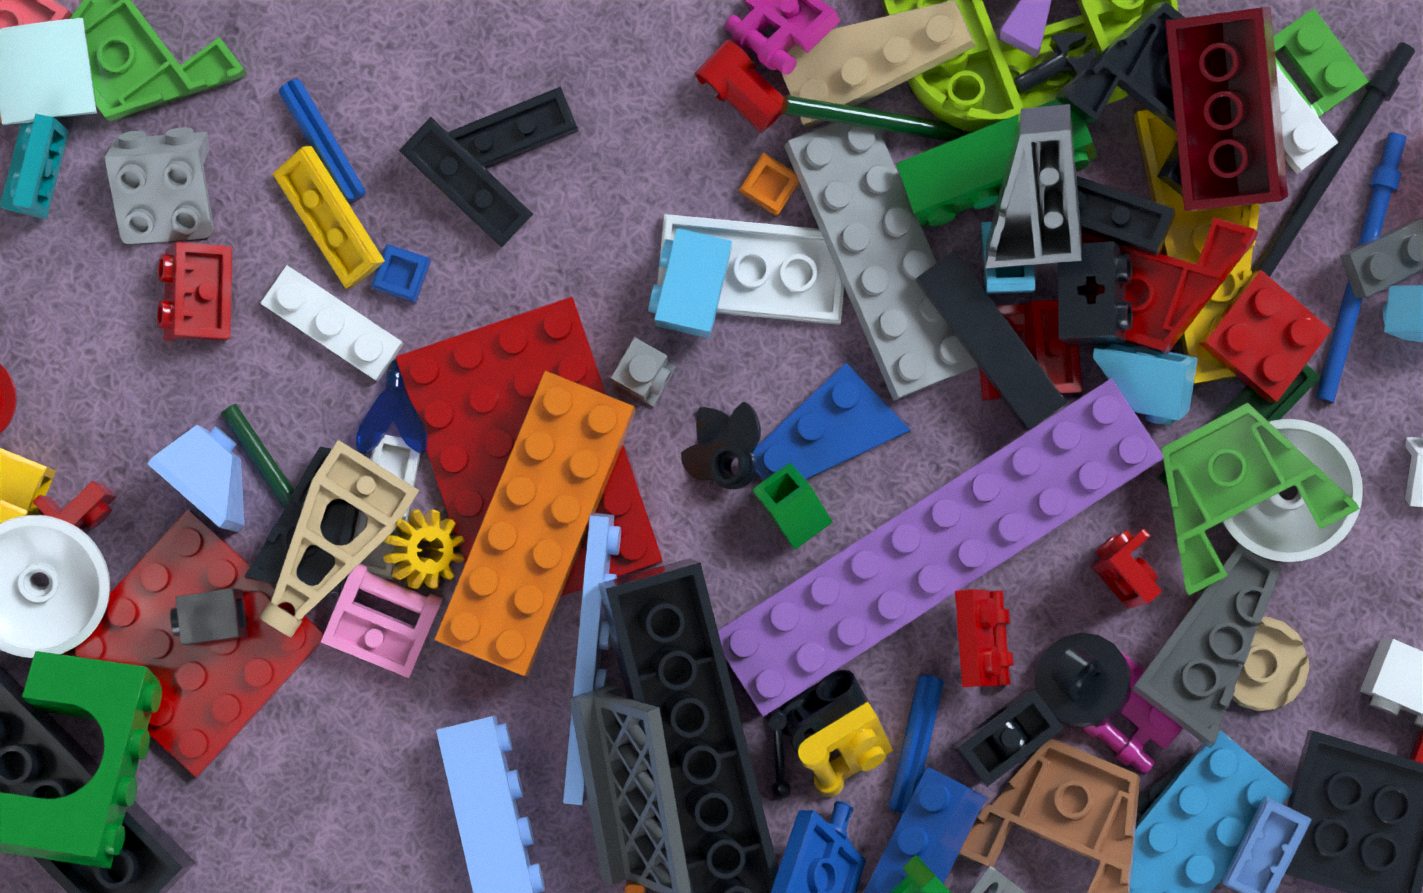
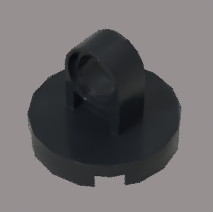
(1083, 680)

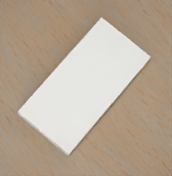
(770, 270)

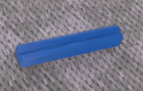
(321, 139)
(916, 741)

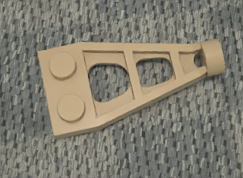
(365, 486)

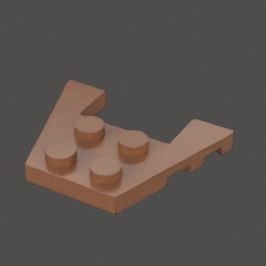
(1070, 802)

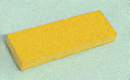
(328, 217)

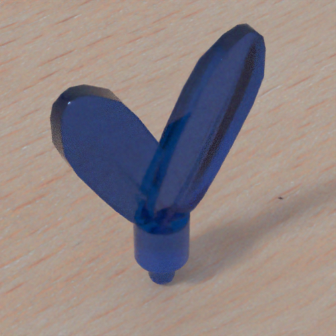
(390, 406)

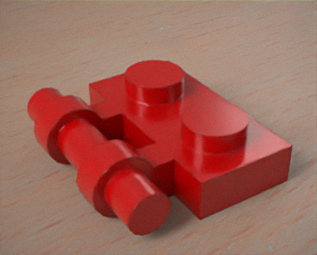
(983, 638)

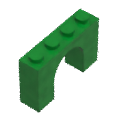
(88, 823)

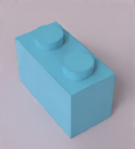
(691, 282)

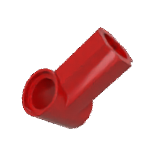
(737, 82)

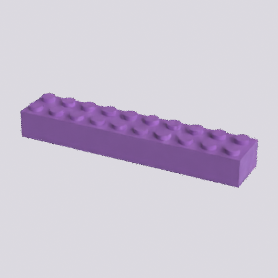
(937, 547)

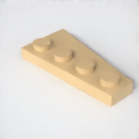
(877, 55)

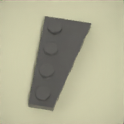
(1203, 657)

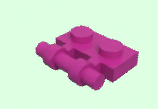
(796, 23)
(1149, 724)

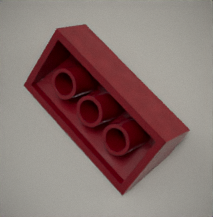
(1227, 109)

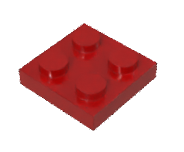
(1265, 336)

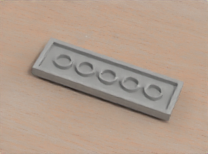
(877, 253)

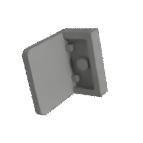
(160, 186)

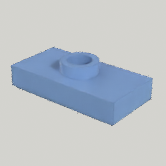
(1266, 848)

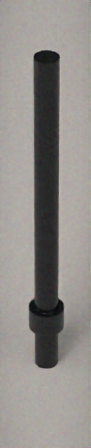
(1380, 89)

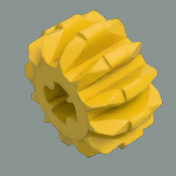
(441, 549)

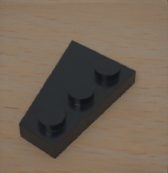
(316, 562)

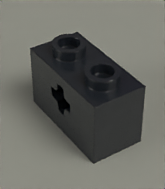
(1079, 318)

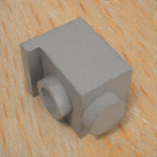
(643, 372)

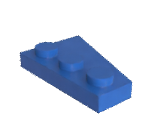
(829, 428)

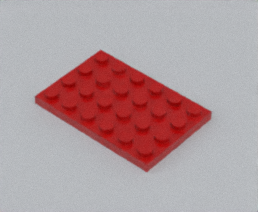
(474, 403)

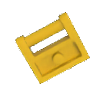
(859, 742)

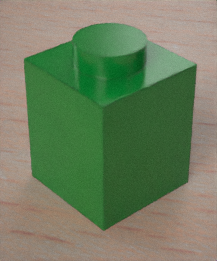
(792, 505)

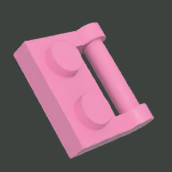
(374, 634)

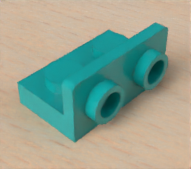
(35, 167)

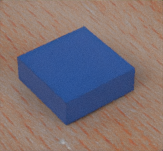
(401, 273)

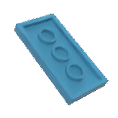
(1200, 820)

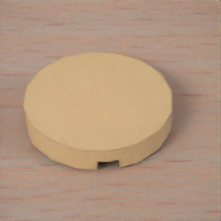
(1287, 675)

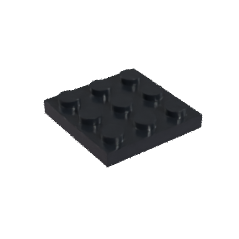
(1362, 816)

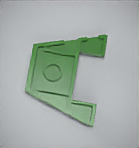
(134, 66)
(1229, 470)

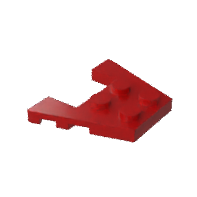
(1171, 291)

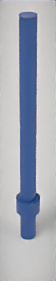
(1384, 182)

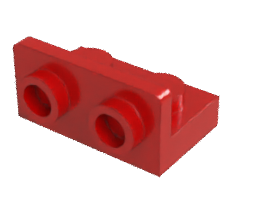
(195, 292)
(1127, 578)

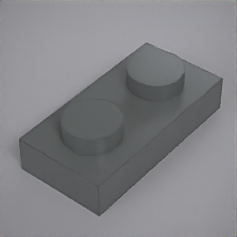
(1385, 259)

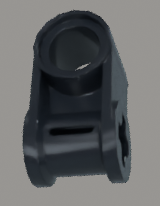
(822, 705)

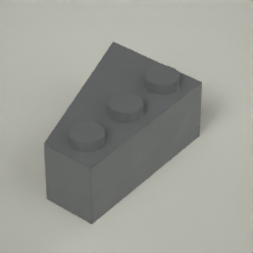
(1038, 196)

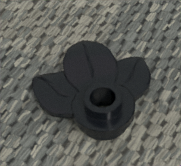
(720, 442)

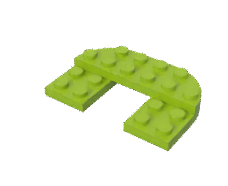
(979, 83)

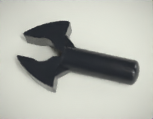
(1058, 63)

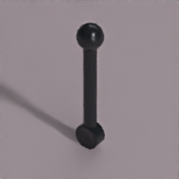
(777, 721)

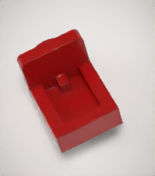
(86, 509)

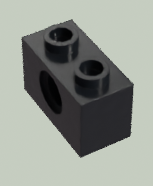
(1008, 737)

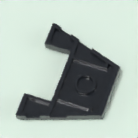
(1141, 68)

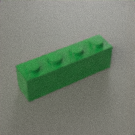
(972, 169)

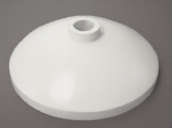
(1286, 528)
(66, 609)

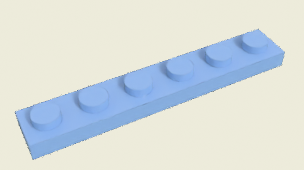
(593, 636)

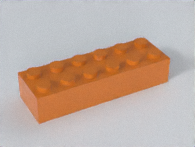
(536, 524)

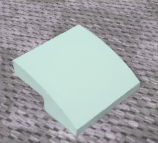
(45, 71)

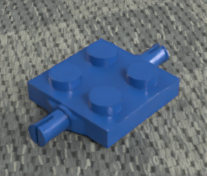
(820, 855)

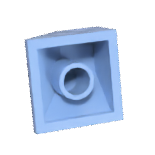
(206, 474)

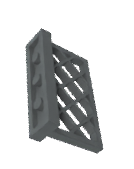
(612, 777)

